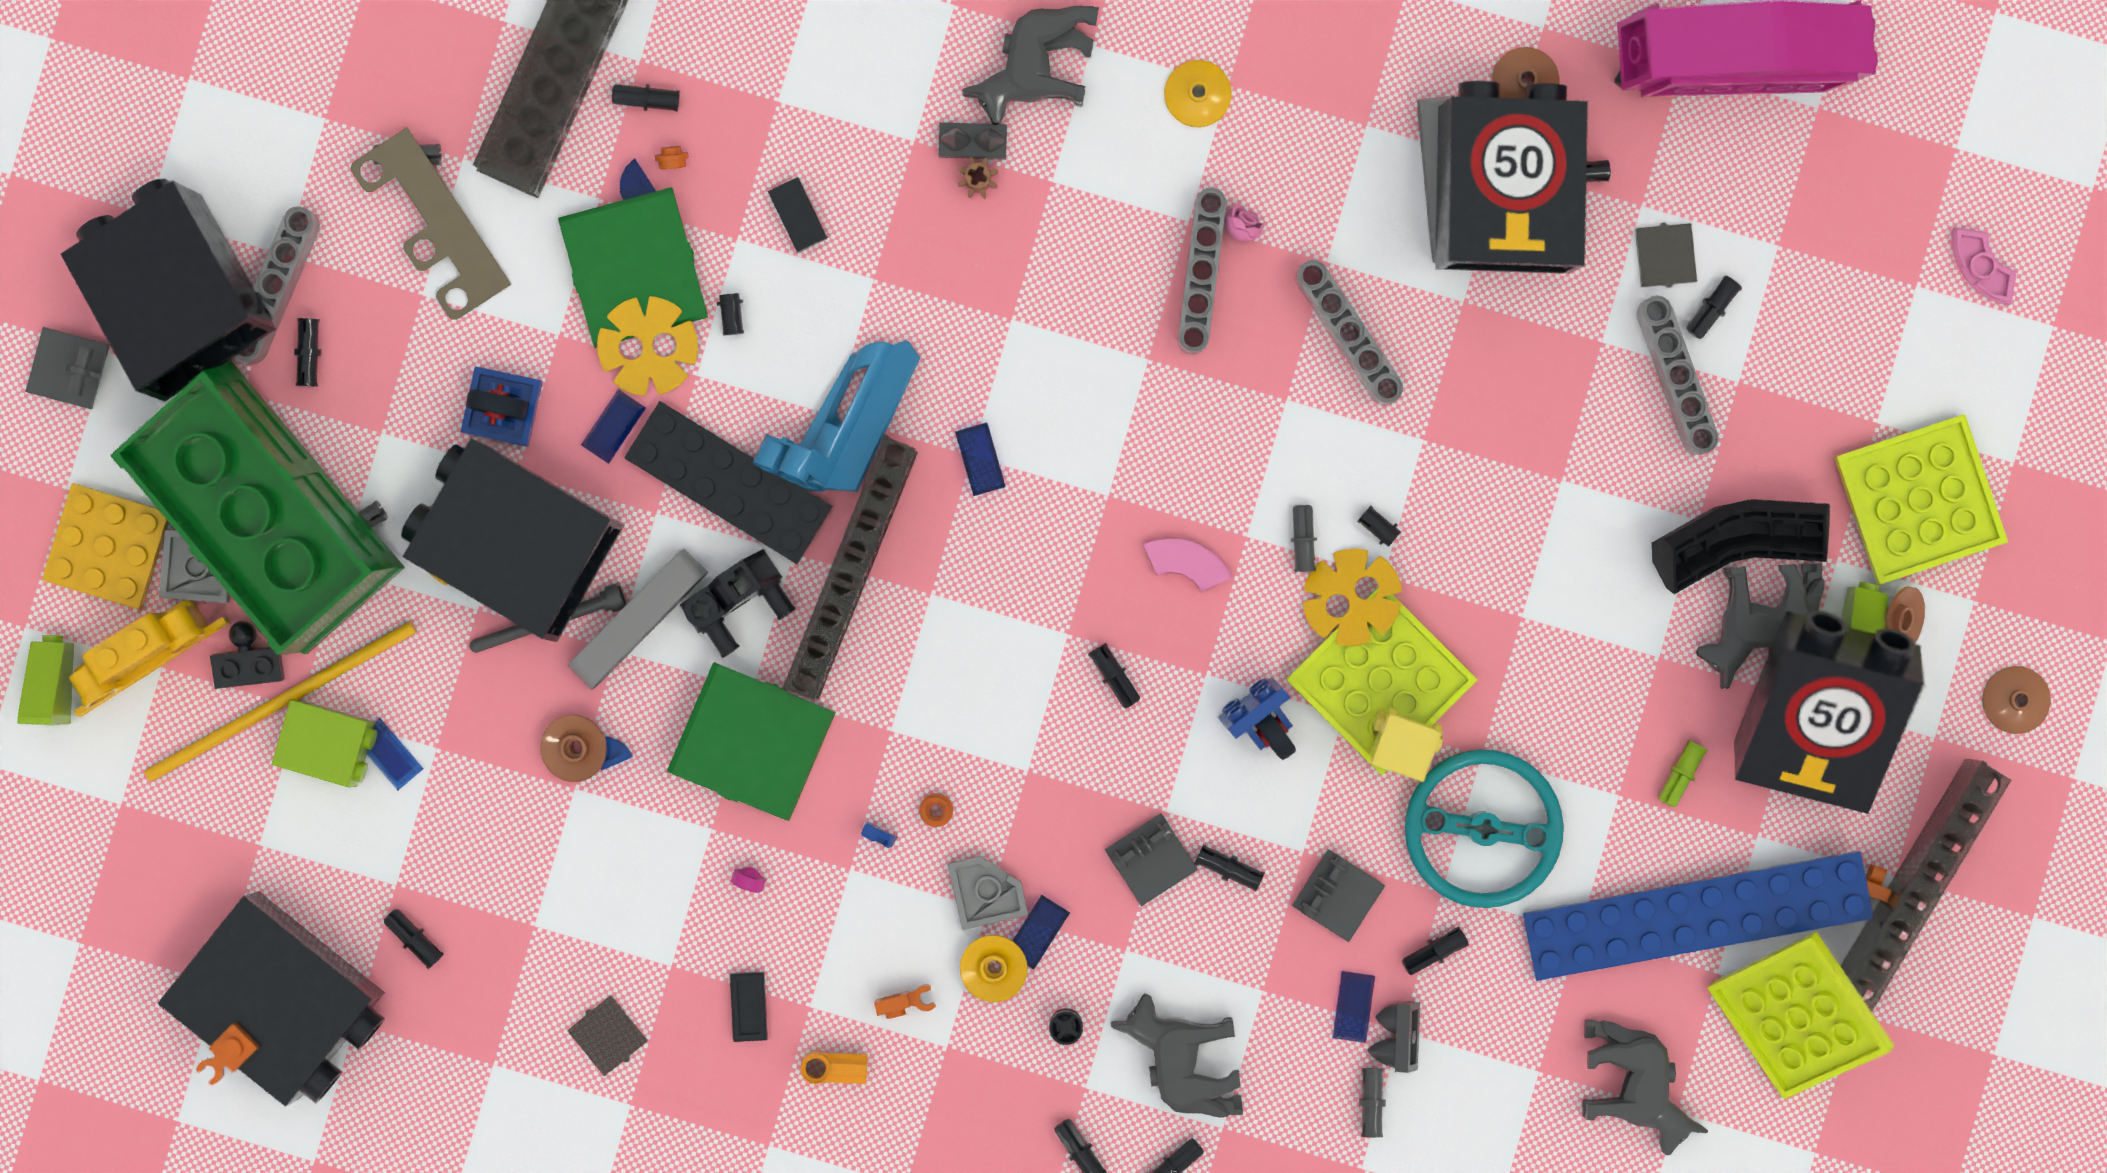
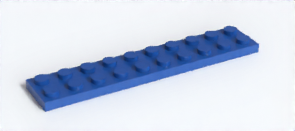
(1698, 915)

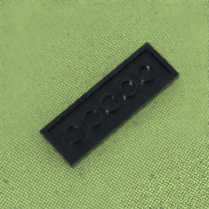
(728, 482)

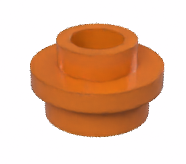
(671, 158)
(931, 820)

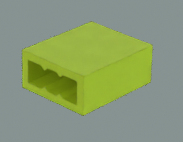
(324, 743)

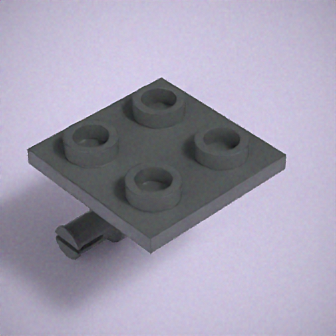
(67, 368)

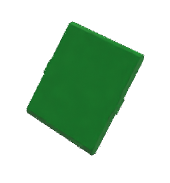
(631, 253)
(751, 741)

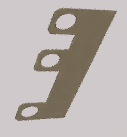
(447, 223)

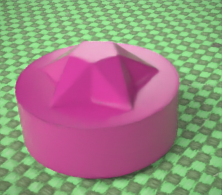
(748, 879)

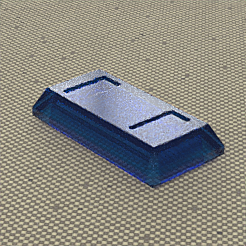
(613, 426)
(980, 459)
(393, 757)
(1040, 929)
(1353, 1006)

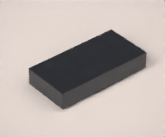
(797, 215)
(748, 1006)

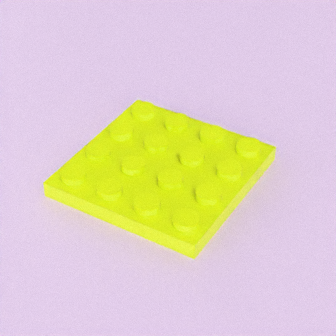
(1921, 499)
(1395, 670)
(1800, 1016)

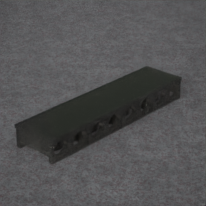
(547, 92)
(850, 568)
(1915, 878)

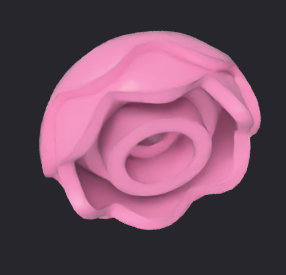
(1242, 224)

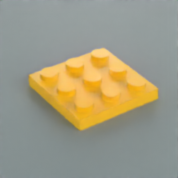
(106, 546)

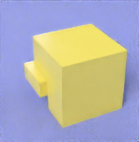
(1404, 744)

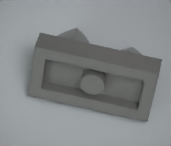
(972, 140)
(1403, 1050)

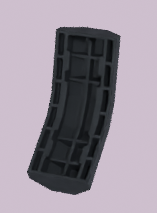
(1740, 533)

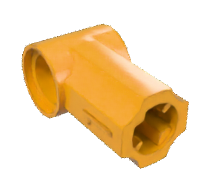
(839, 1067)

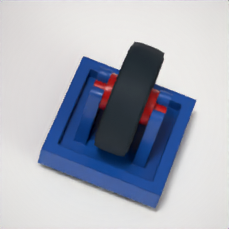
(501, 406)
(1256, 711)

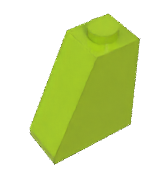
(1865, 607)
(46, 684)

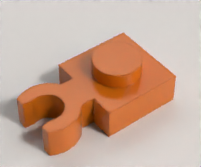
(230, 1051)

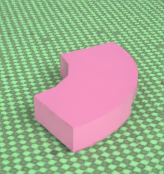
(1981, 267)
(1187, 559)

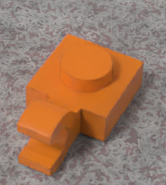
(895, 1005)

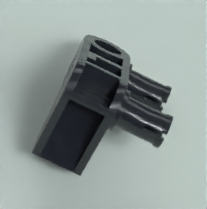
(725, 598)

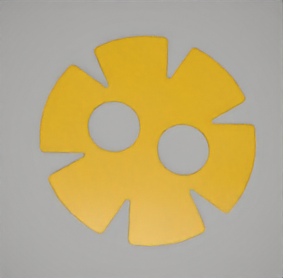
(636, 372)
(1353, 625)

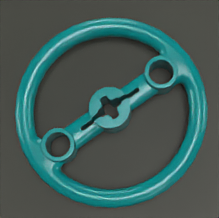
(1551, 831)

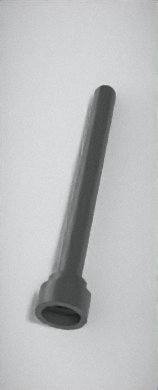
(610, 599)

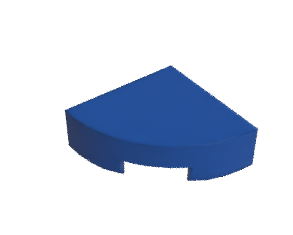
(616, 752)
(879, 835)

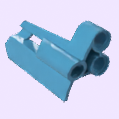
(837, 451)

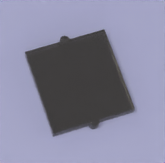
(1666, 255)
(607, 1035)

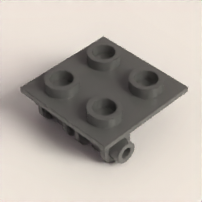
(1151, 859)
(1338, 895)

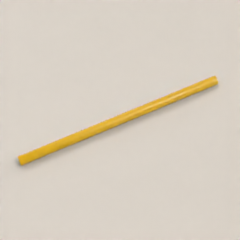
(280, 701)

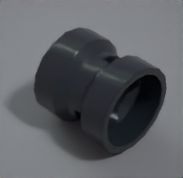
(1063, 1031)

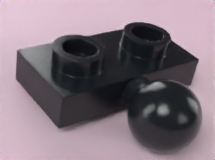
(247, 664)

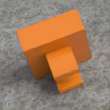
(1874, 878)

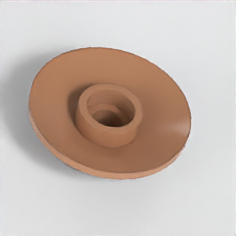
(1521, 61)
(1907, 612)
(2000, 703)
(559, 753)

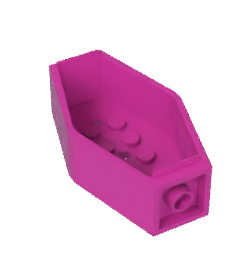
(1746, 48)

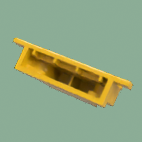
(138, 652)

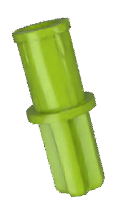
(1682, 774)

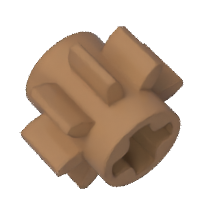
(974, 169)

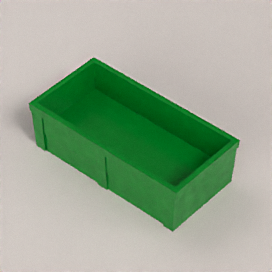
(257, 510)

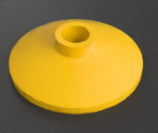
(1191, 109)
(984, 982)

